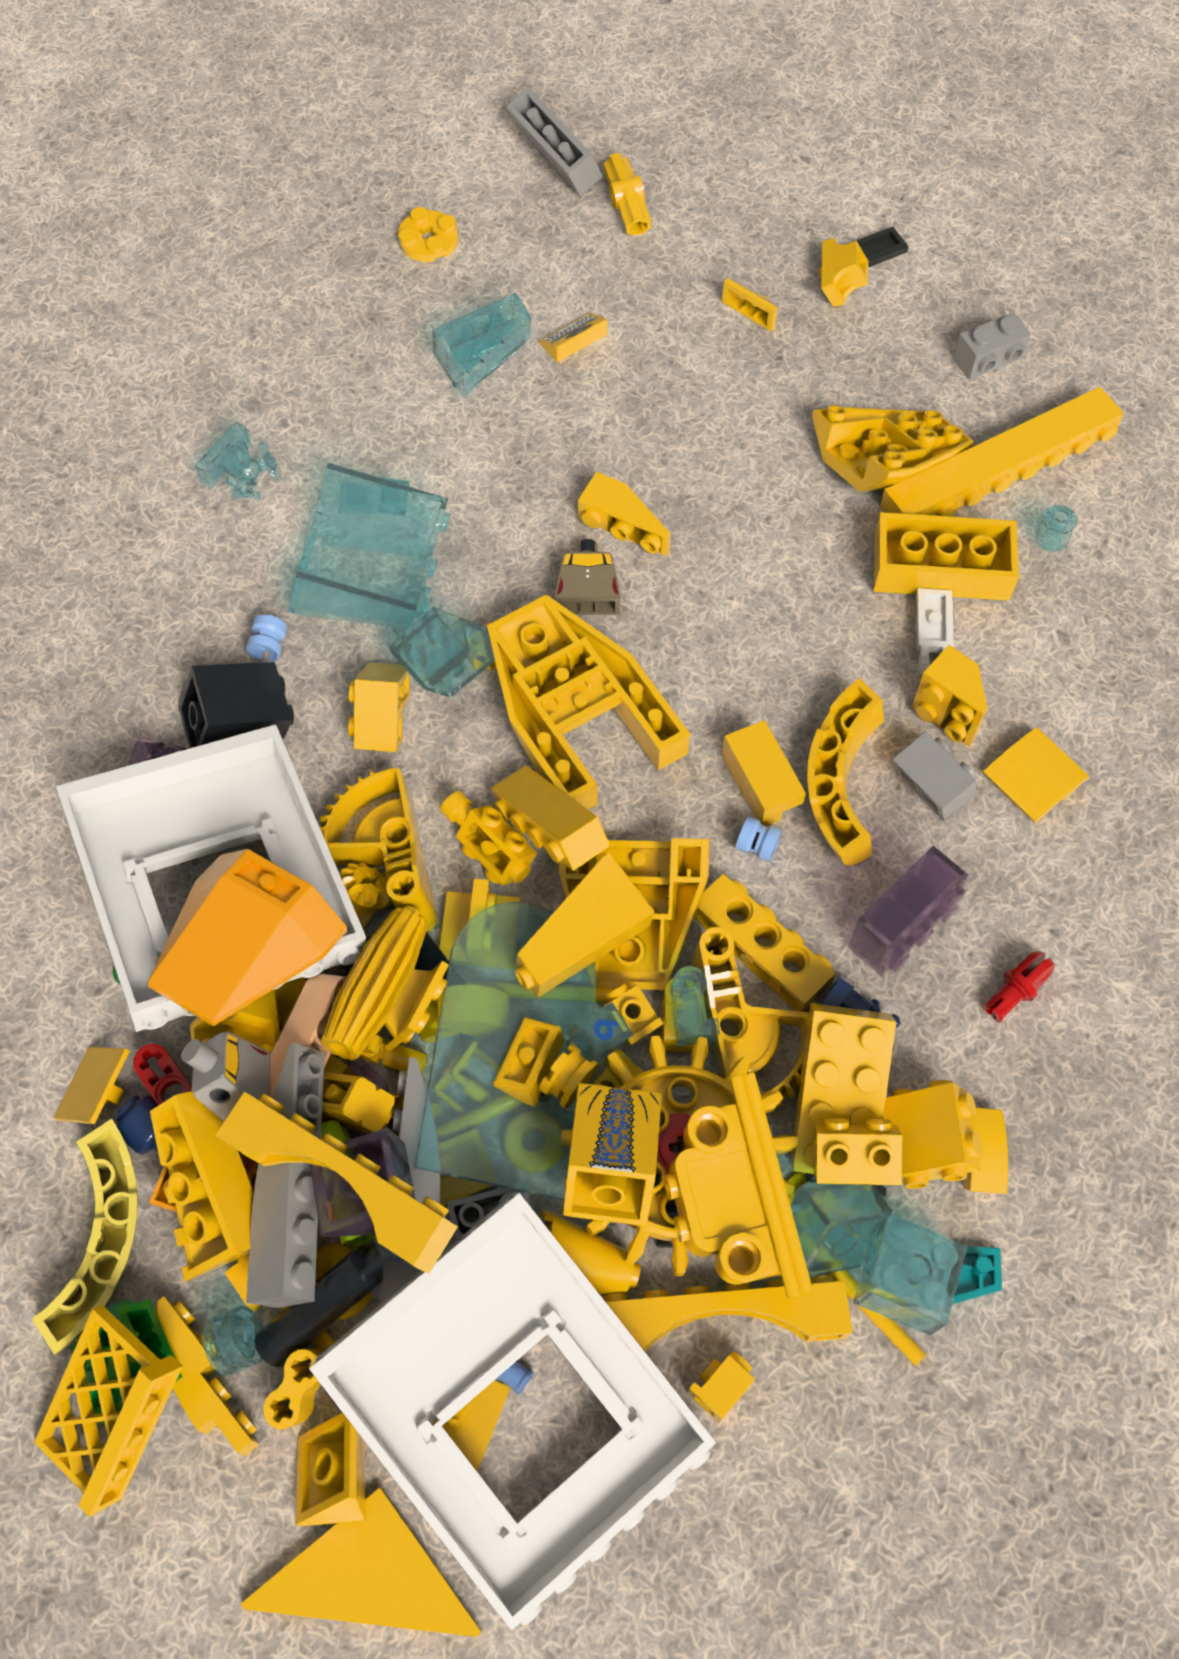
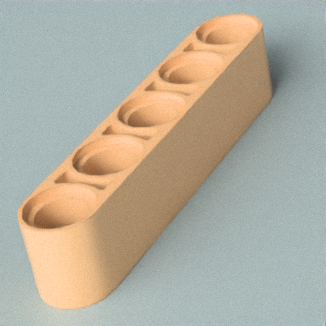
(306, 1021)

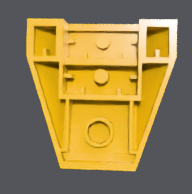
(672, 882)

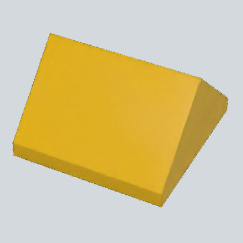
(330, 1474)

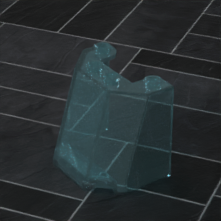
(369, 551)

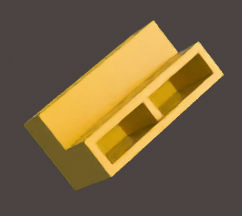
(762, 772)

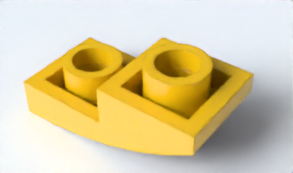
(993, 1175)

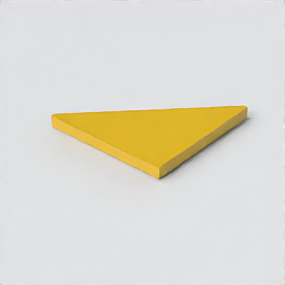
(367, 1575)

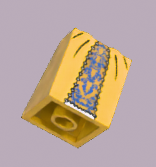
(613, 1154)

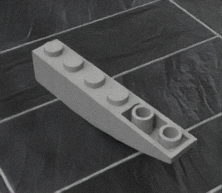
(408, 1126)
(284, 1198)

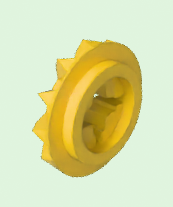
(372, 891)

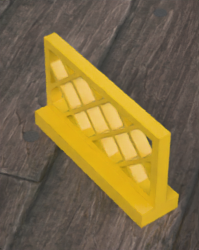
(126, 1429)

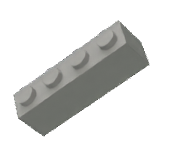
(554, 141)

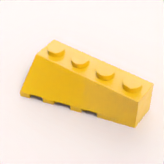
(204, 1183)

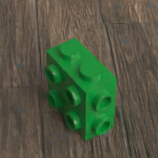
(144, 1323)

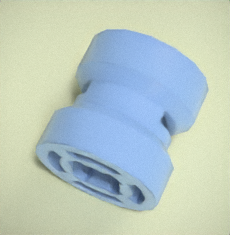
(266, 636)
(766, 842)

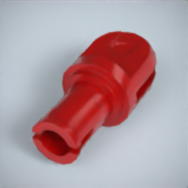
(1020, 984)

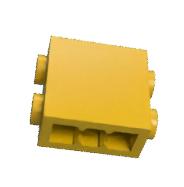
(935, 1133)

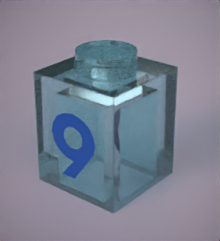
(599, 1033)

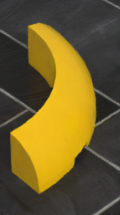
(834, 746)

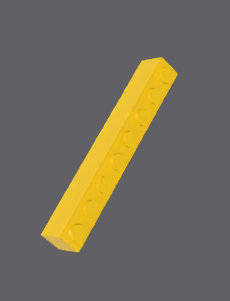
(1006, 457)

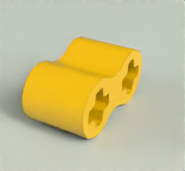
(295, 1386)

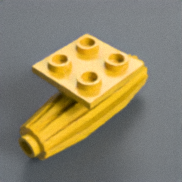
(385, 988)

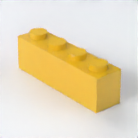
(550, 818)

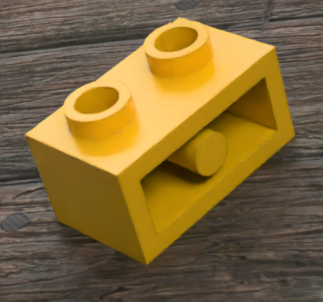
(857, 1152)

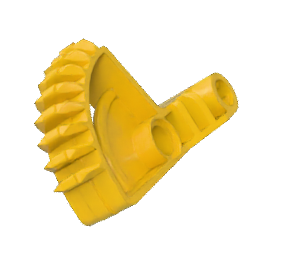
(377, 839)
(757, 1025)

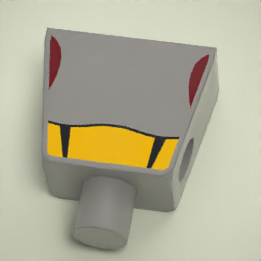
(226, 1069)

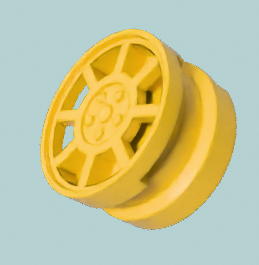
(567, 1074)

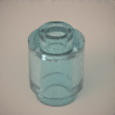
(1056, 528)

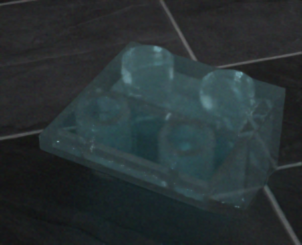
(444, 651)

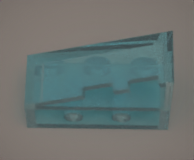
(481, 342)

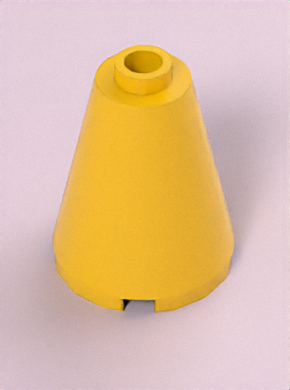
(595, 1256)

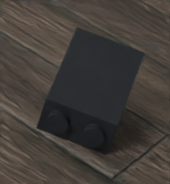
(233, 701)

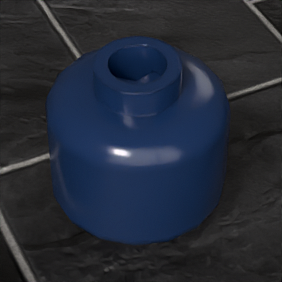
(136, 1124)

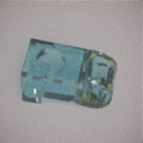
(689, 1007)

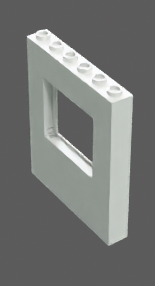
(182, 811)
(450, 1339)

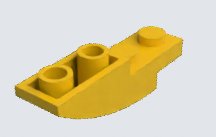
(201, 1398)

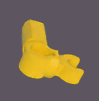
(394, 1060)

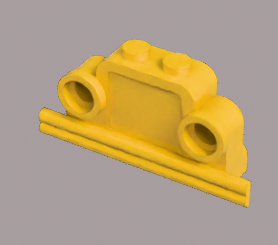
(735, 1194)

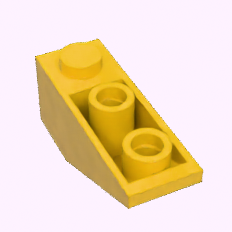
(618, 509)

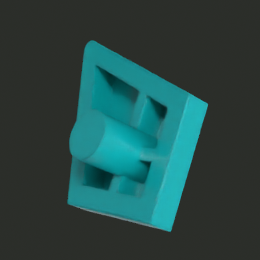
(979, 1274)

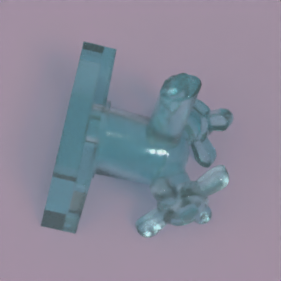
(232, 457)

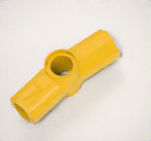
(627, 194)

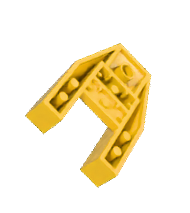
(566, 673)

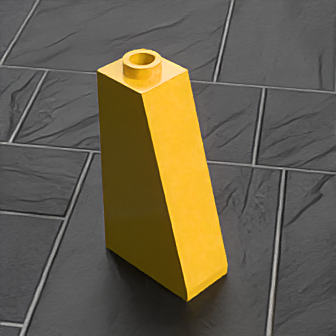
(584, 928)

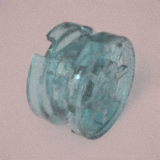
(232, 1341)

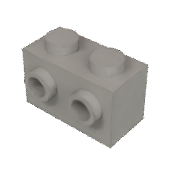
(991, 345)
(936, 775)

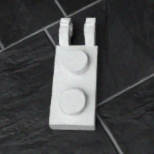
(933, 624)

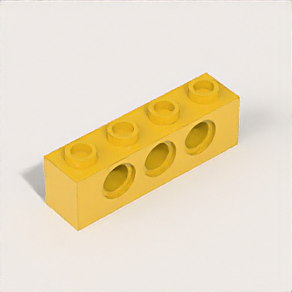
(795, 988)

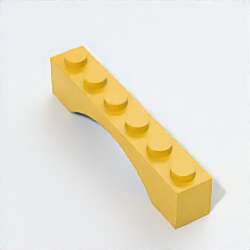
(400, 1222)
(810, 1316)

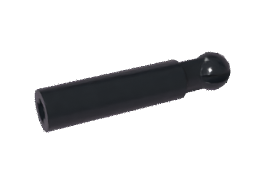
(334, 1295)

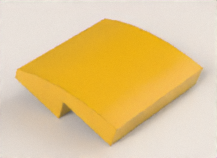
(1035, 774)

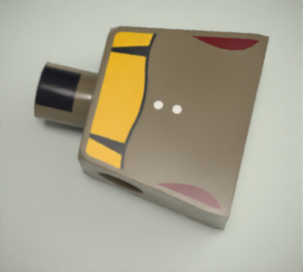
(588, 581)

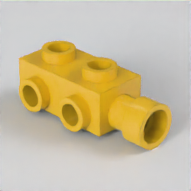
(489, 840)

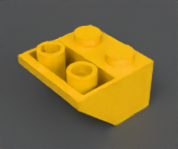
(952, 696)

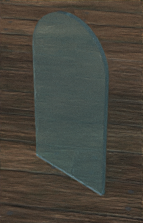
(466, 1121)

